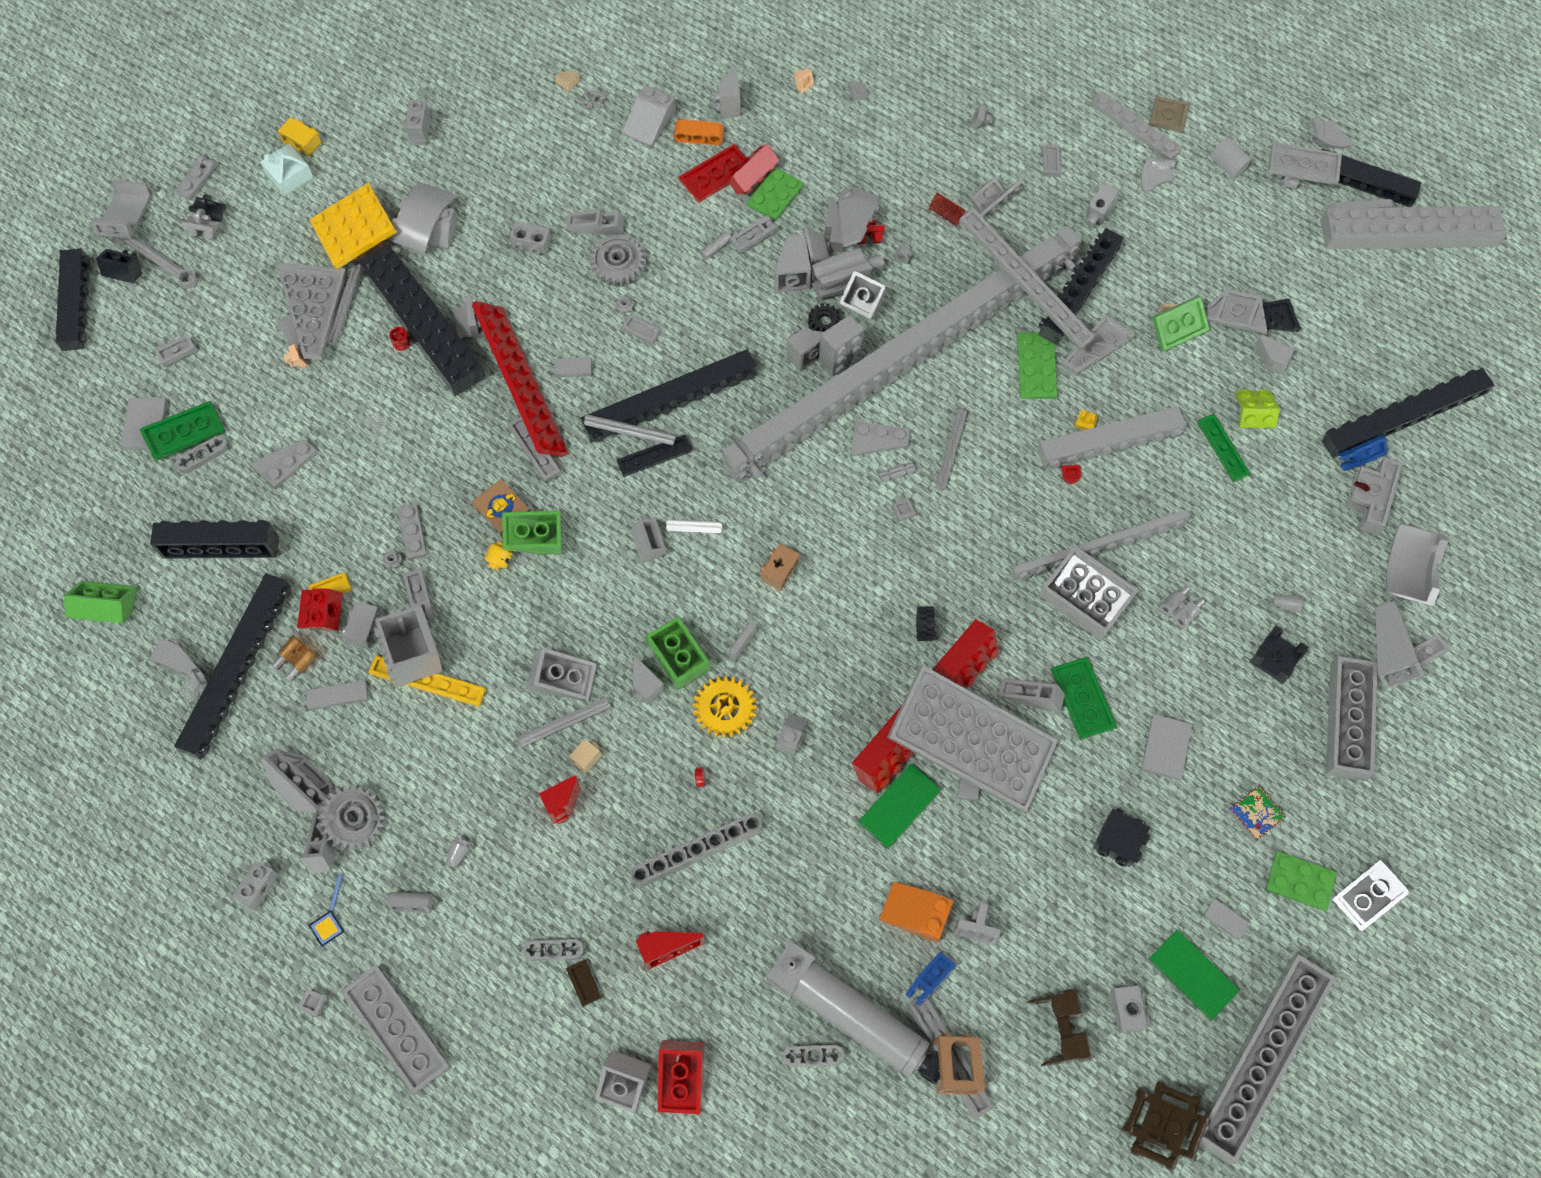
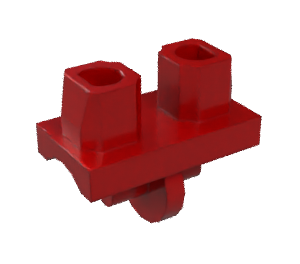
(876, 232)

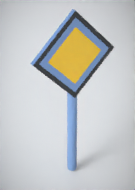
(327, 926)

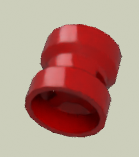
(399, 338)

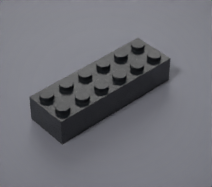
(214, 539)

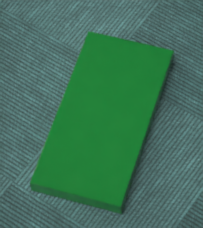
(182, 430)
(1083, 698)
(899, 806)
(1194, 975)

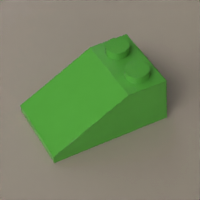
(532, 532)

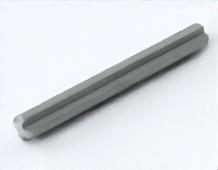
(344, 305)
(629, 429)
(951, 449)
(563, 722)

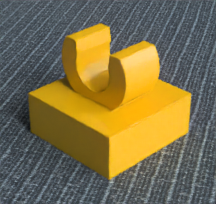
(1086, 420)

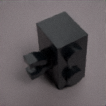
(119, 265)

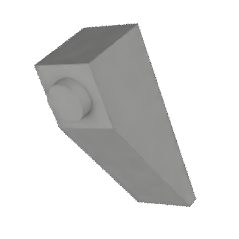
(173, 658)
(1033, 694)
(318, 852)

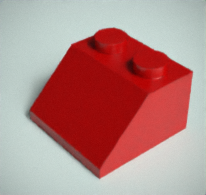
(561, 799)

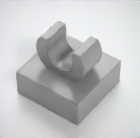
(980, 118)

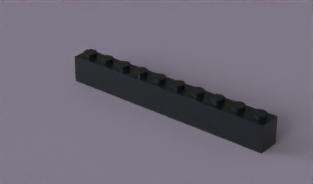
(675, 393)
(1409, 411)
(233, 666)

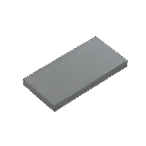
(1305, 163)

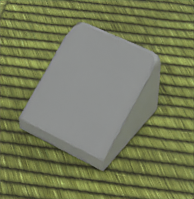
(858, 91)

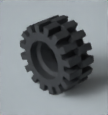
(821, 311)
(925, 623)

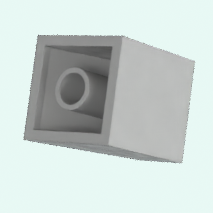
(793, 266)

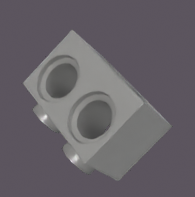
(531, 235)

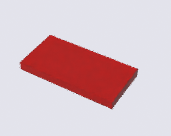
(710, 175)

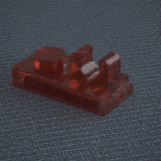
(946, 209)

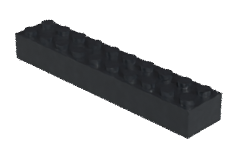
(422, 319)

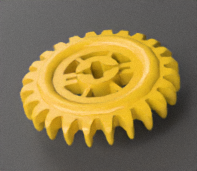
(733, 690)

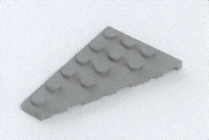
(312, 301)

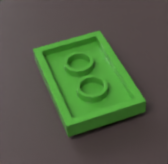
(775, 194)
(1180, 323)
(1301, 881)

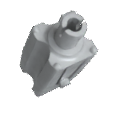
(833, 274)

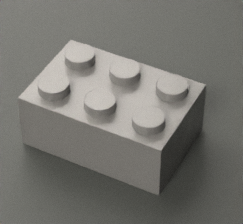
(840, 346)

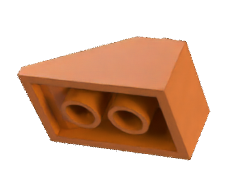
(916, 911)

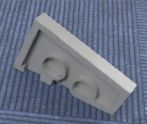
(284, 463)

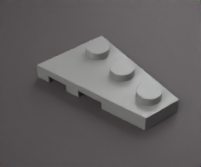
(875, 437)

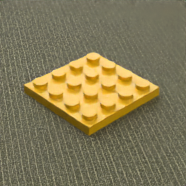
(352, 226)

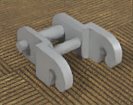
(601, 97)

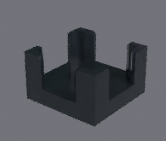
(1278, 656)

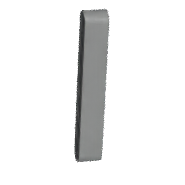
(690, 858)

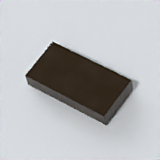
(583, 983)

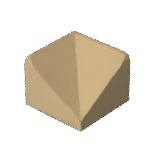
(567, 79)

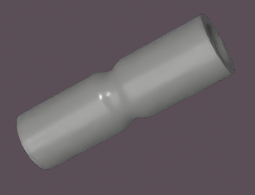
(718, 243)

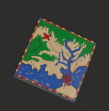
(1256, 813)

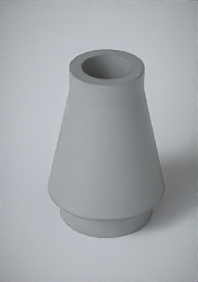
(1289, 602)
(457, 851)

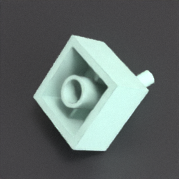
(286, 169)

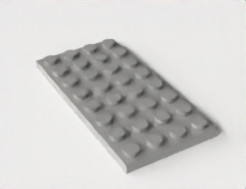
(972, 738)

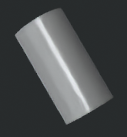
(410, 902)

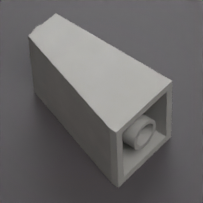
(1395, 651)

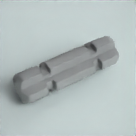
(897, 472)

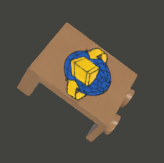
(496, 500)

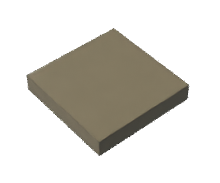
(1168, 114)

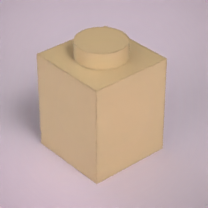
(585, 755)

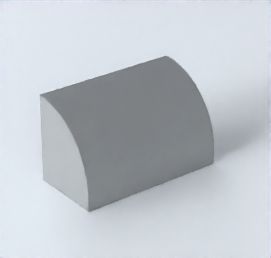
(1230, 158)
(648, 539)

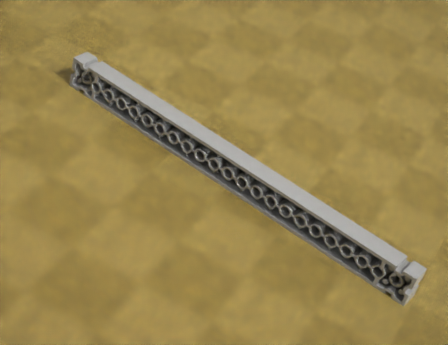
(893, 359)

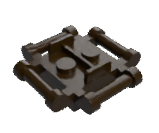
(1166, 1126)

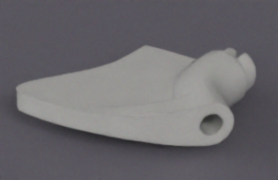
(1329, 135)
(1156, 172)

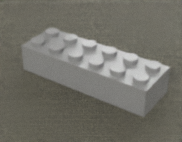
(1352, 718)

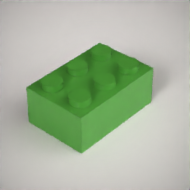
(677, 653)

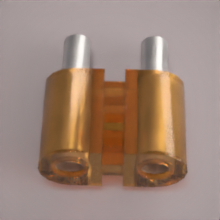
(297, 654)

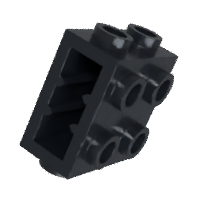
(1122, 838)

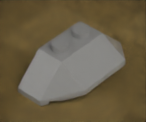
(296, 780)

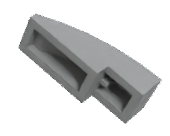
(595, 222)
(833, 226)

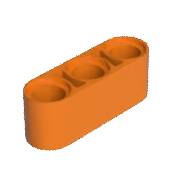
(698, 131)

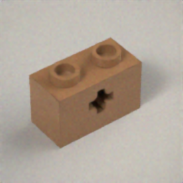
(778, 576)

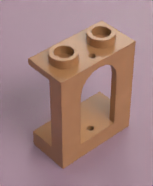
(959, 1087)

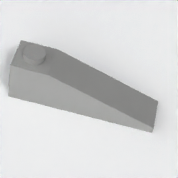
(855, 212)

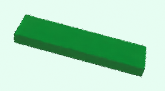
(1223, 448)

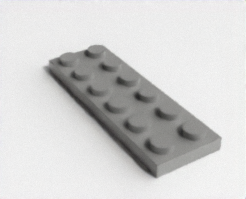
(395, 1029)

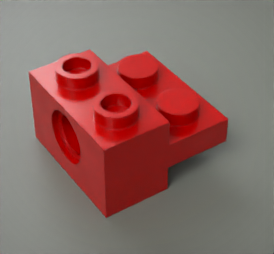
(320, 609)

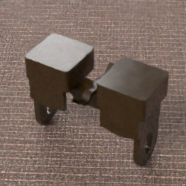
(1073, 1046)

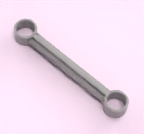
(160, 260)

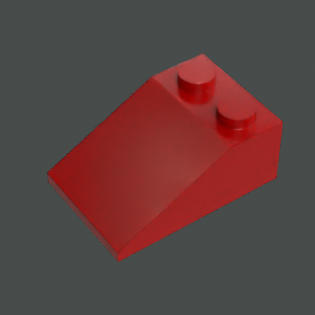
(663, 946)
(680, 1077)

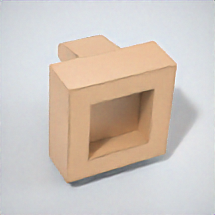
(803, 79)
(295, 357)

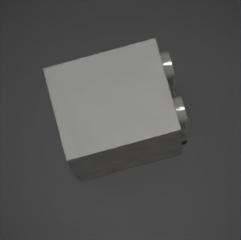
(407, 646)

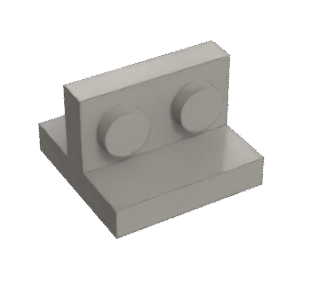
(466, 321)
(975, 927)

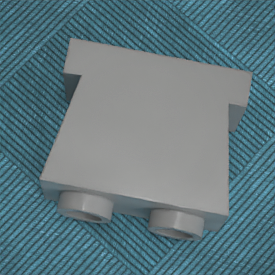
(417, 122)

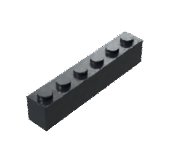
(1378, 181)
(72, 299)

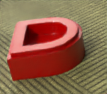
(1071, 473)

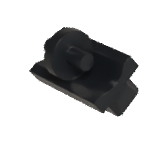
(212, 208)

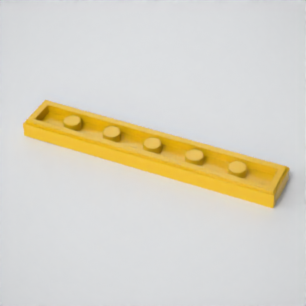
(436, 684)

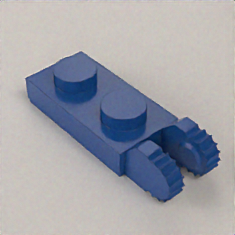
(1364, 453)
(931, 977)

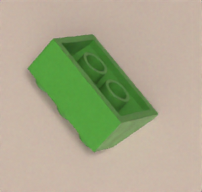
(100, 601)

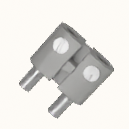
(1180, 609)

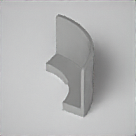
(419, 215)
(1414, 563)

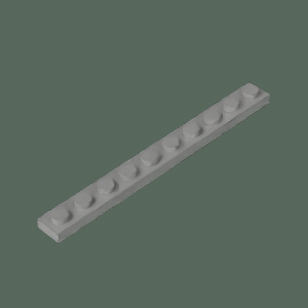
(1026, 278)
(1107, 543)

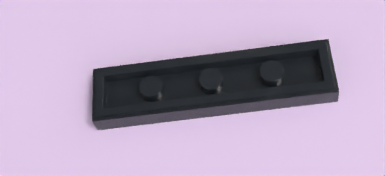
(653, 456)

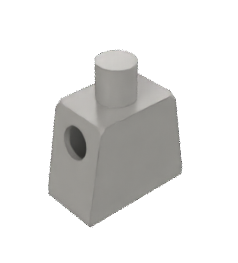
(1101, 205)

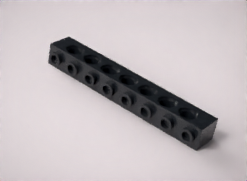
(1083, 280)

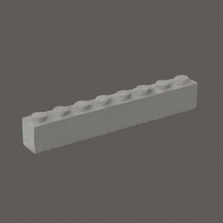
(1111, 437)

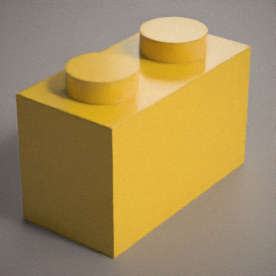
(299, 136)

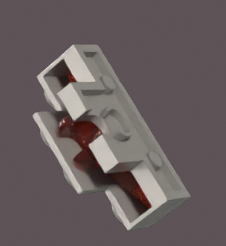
(1373, 494)

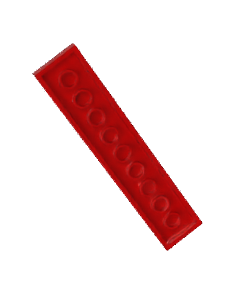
(520, 380)

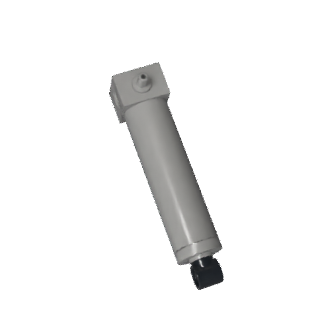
(852, 1013)

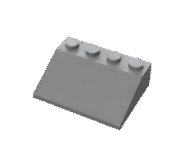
(1088, 592)

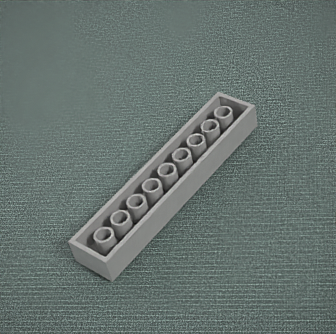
(1412, 227)
(1264, 1058)

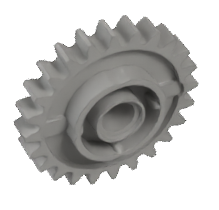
(605, 262)
(337, 823)

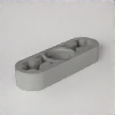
(187, 457)
(538, 955)
(829, 1061)

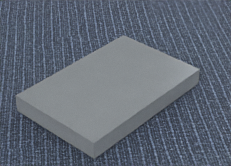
(138, 415)
(1166, 747)

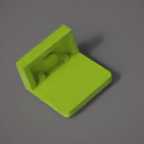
(1257, 409)

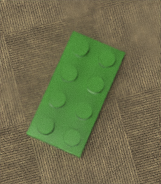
(1036, 367)

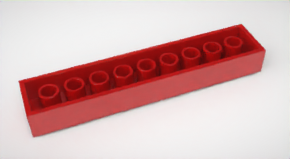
(961, 665)

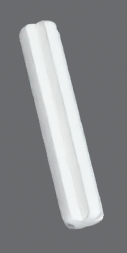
(694, 526)

